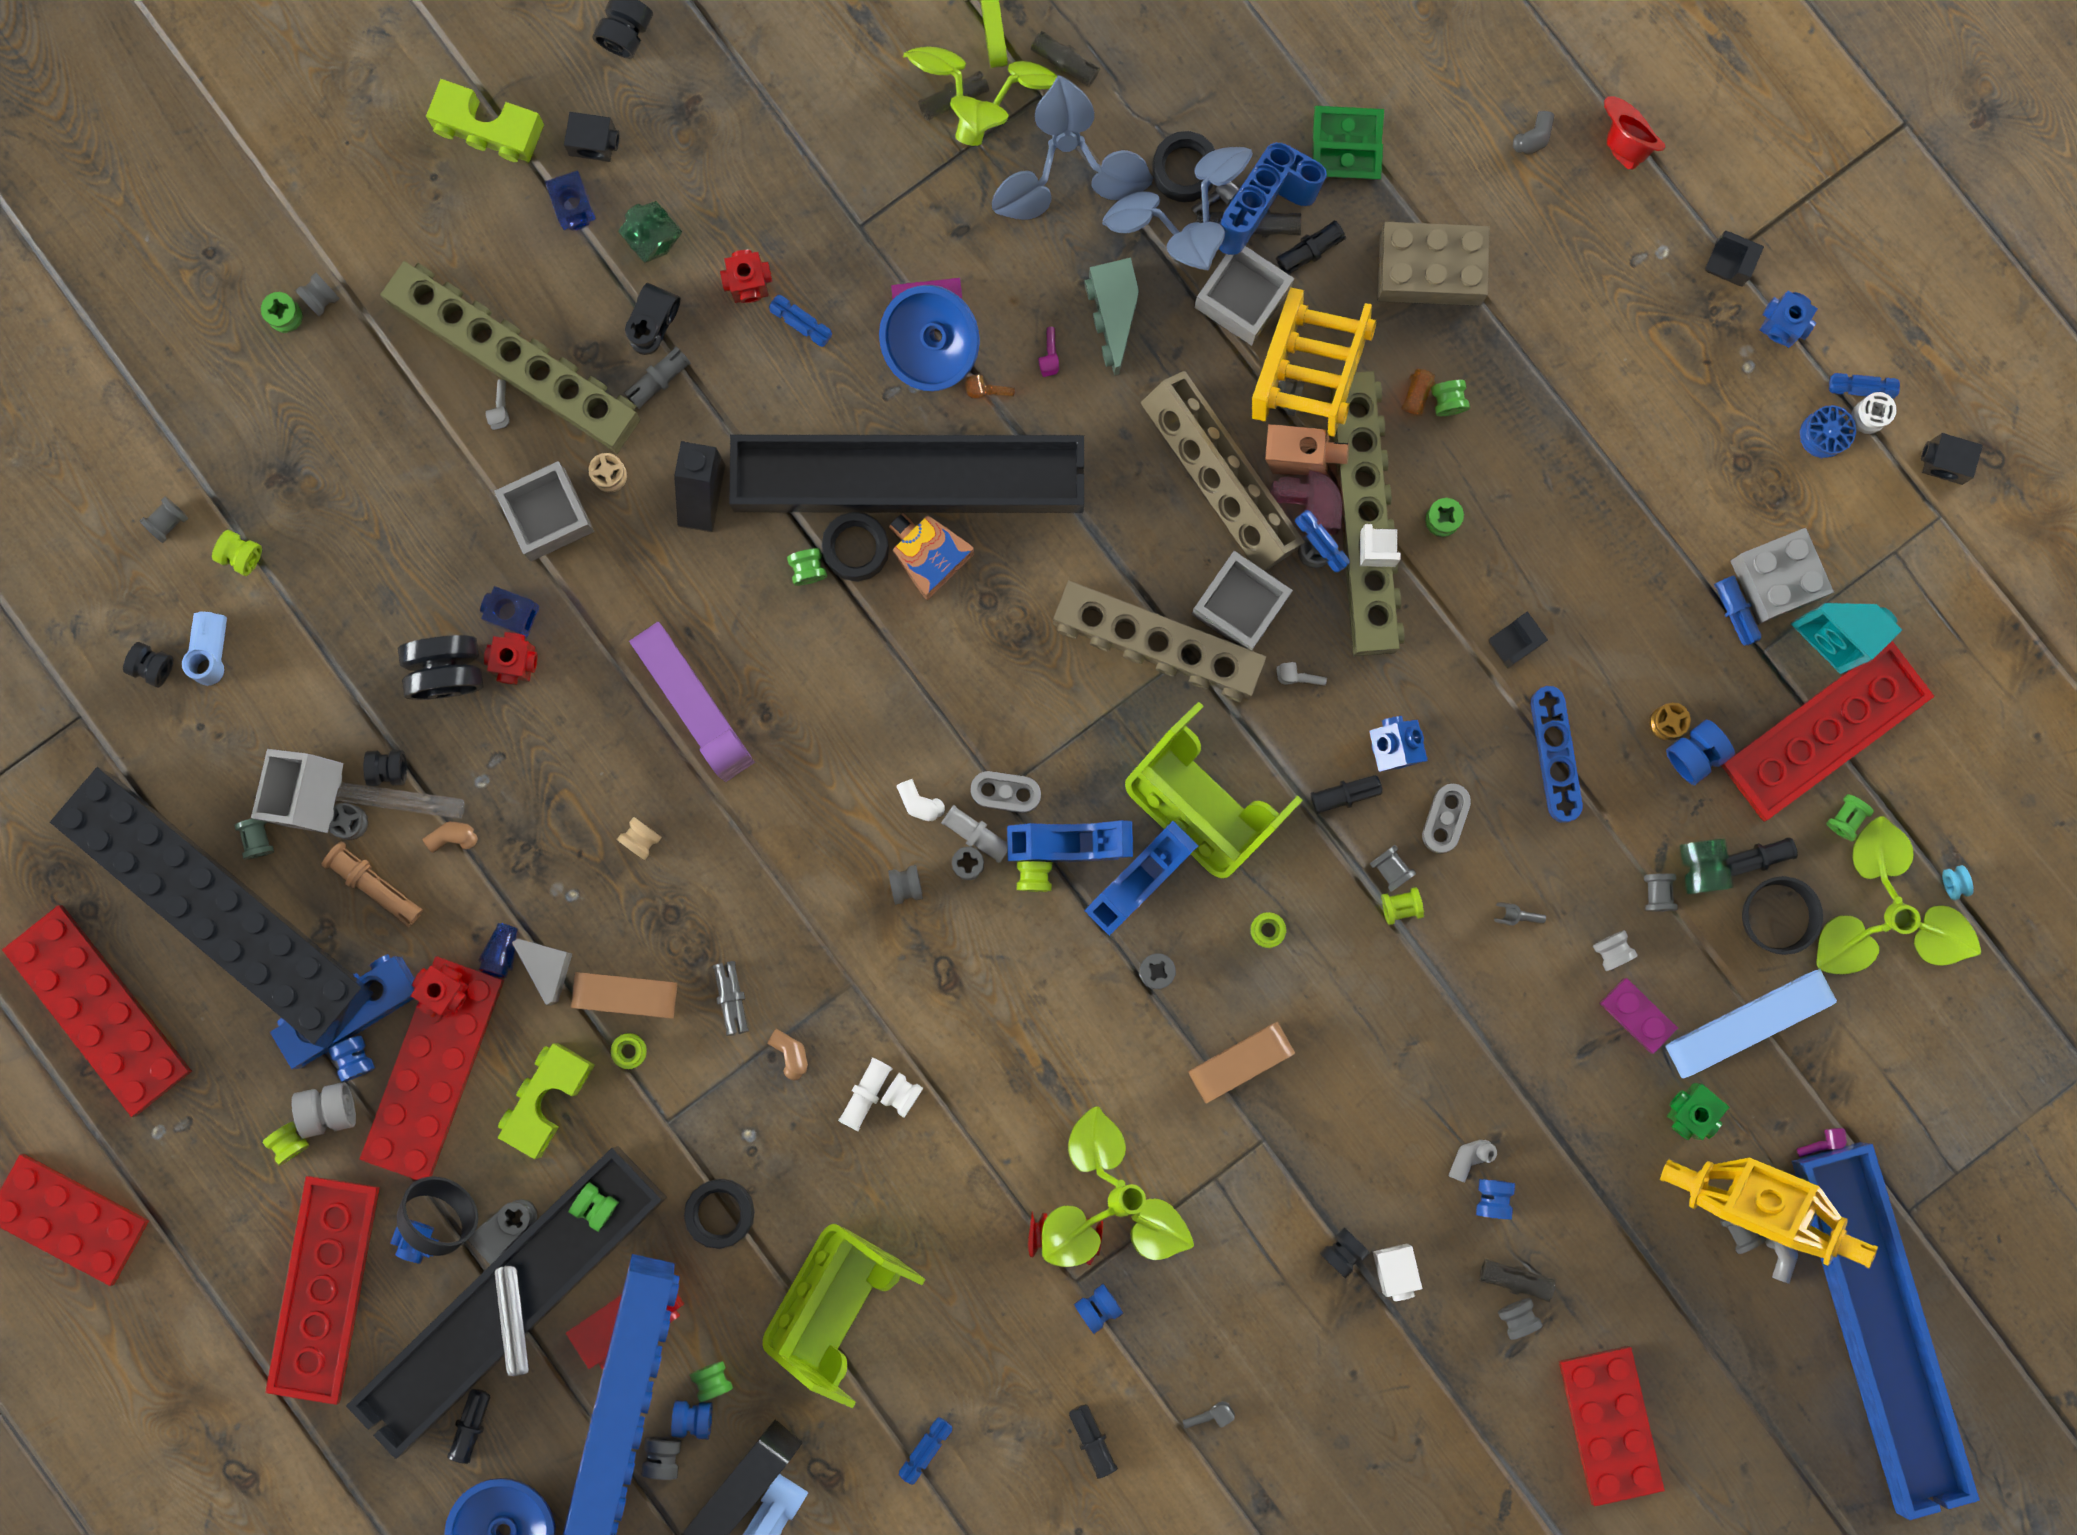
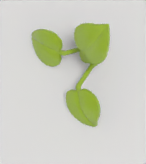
(973, 114)
(1943, 936)
(1067, 1234)

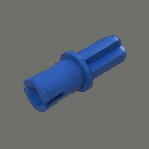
(1738, 610)

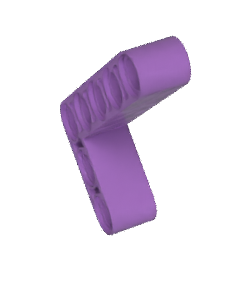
(692, 702)

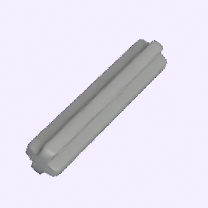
(511, 1321)

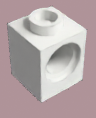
(1397, 1272)

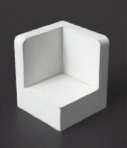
(1378, 547)

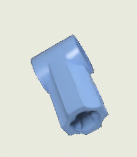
(206, 644)
(778, 1506)

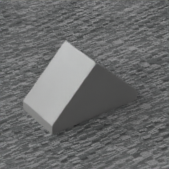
(545, 966)

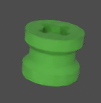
(288, 316)
(1450, 398)
(1439, 523)
(807, 566)
(711, 1381)

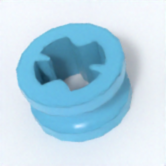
(1957, 882)

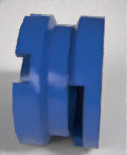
(1827, 432)

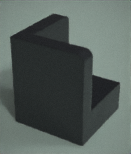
(1734, 258)
(1517, 640)

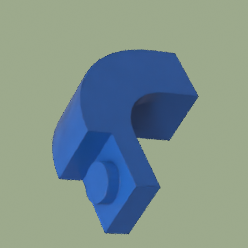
(1070, 842)
(1141, 878)

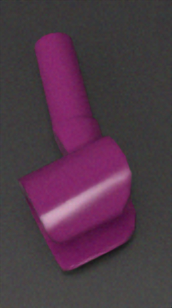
(1050, 363)
(1834, 1140)

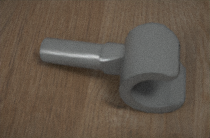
(1514, 915)
(1220, 1412)

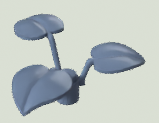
(1064, 114)
(1197, 241)

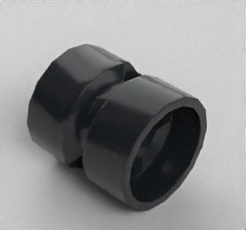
(621, 28)

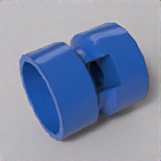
(1703, 749)

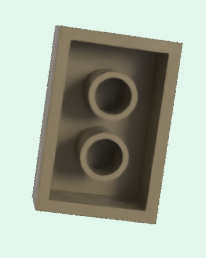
(1433, 263)

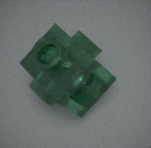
(649, 231)

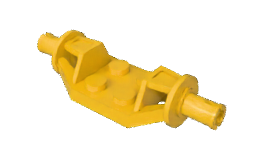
(1771, 1206)

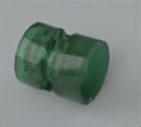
(1706, 866)

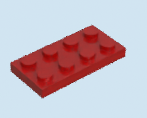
(68, 1220)
(1611, 1426)

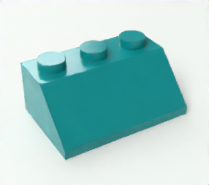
(1848, 632)

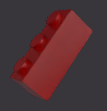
(594, 1333)

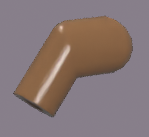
(451, 832)
(794, 1054)

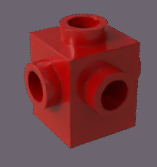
(747, 288)
(522, 663)
(451, 994)

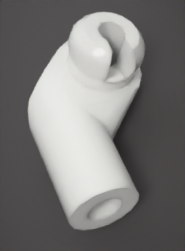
(919, 806)

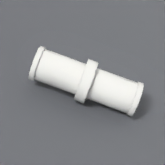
(865, 1094)

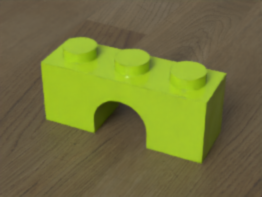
(512, 133)
(526, 1125)

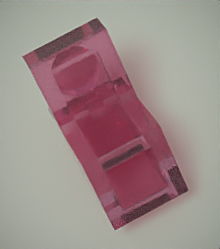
(1317, 495)

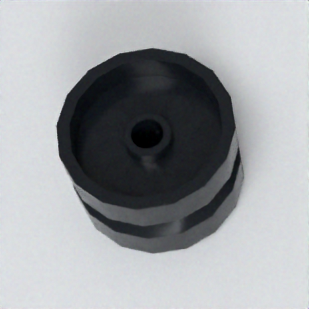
(440, 667)

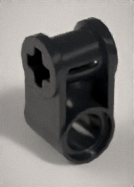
(652, 312)

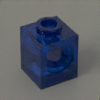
(567, 187)
(521, 620)

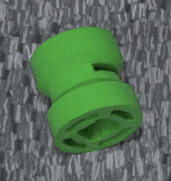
(600, 1212)

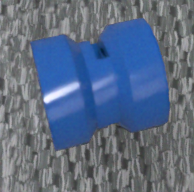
(351, 1058)
(1495, 1199)
(1105, 1303)
(695, 1419)

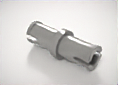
(975, 833)

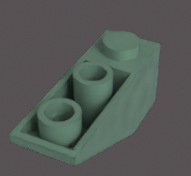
(1116, 298)

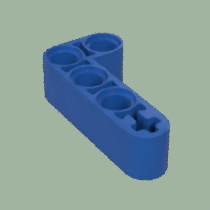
(1276, 173)

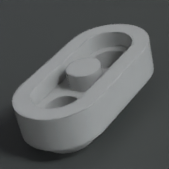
(1005, 791)
(1446, 819)

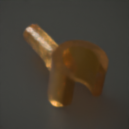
(976, 388)

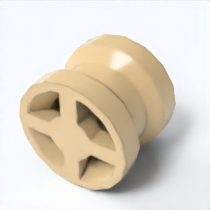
(604, 466)
(639, 838)

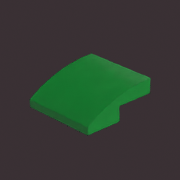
(1348, 141)

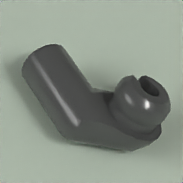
(1536, 138)

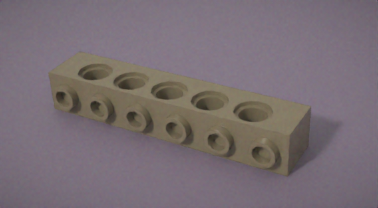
(1222, 471)
(1079, 599)

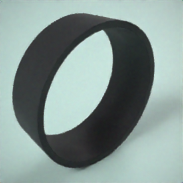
(1814, 908)
(452, 1194)

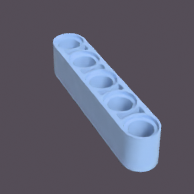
(1751, 1023)

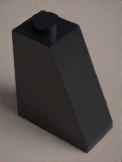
(698, 485)

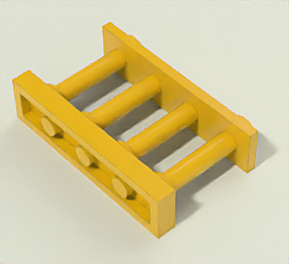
(1287, 341)

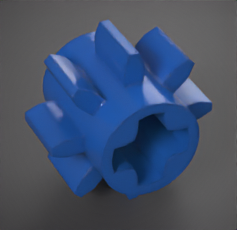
(406, 1251)

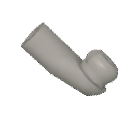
(1469, 1155)
(1786, 1261)

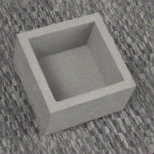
(1244, 294)
(544, 511)
(1782, 576)
(1241, 601)
(297, 790)

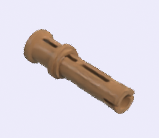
(359, 875)

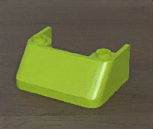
(1178, 790)
(824, 1305)

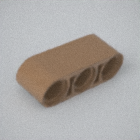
(624, 995)
(1241, 1062)

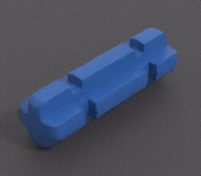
(800, 320)
(1863, 385)
(1322, 541)
(925, 1451)

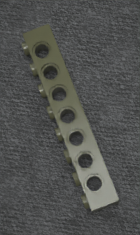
(404, 295)
(1366, 637)

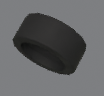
(1180, 139)
(858, 520)
(692, 1208)

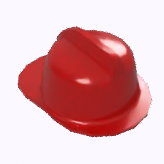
(1630, 134)

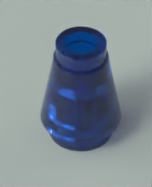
(499, 952)

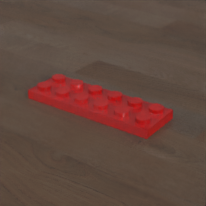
(1827, 731)
(96, 1010)
(430, 1079)
(322, 1290)

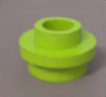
(1279, 927)
(617, 1051)

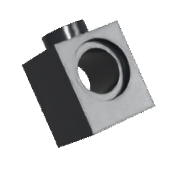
(591, 136)
(1951, 458)

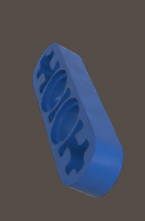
(1562, 753)

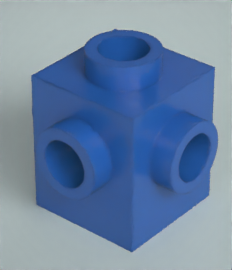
(1789, 318)
(1398, 744)

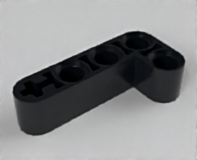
(746, 1482)

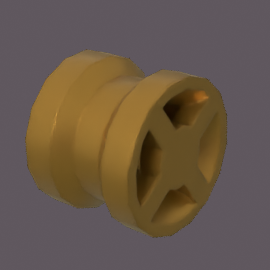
(1676, 717)

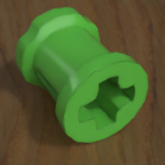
(1852, 805)

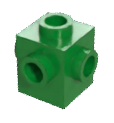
(1708, 1109)

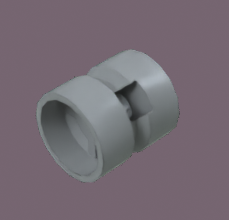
(317, 1110)

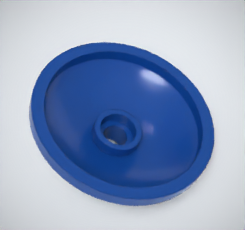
(910, 341)
(497, 1503)

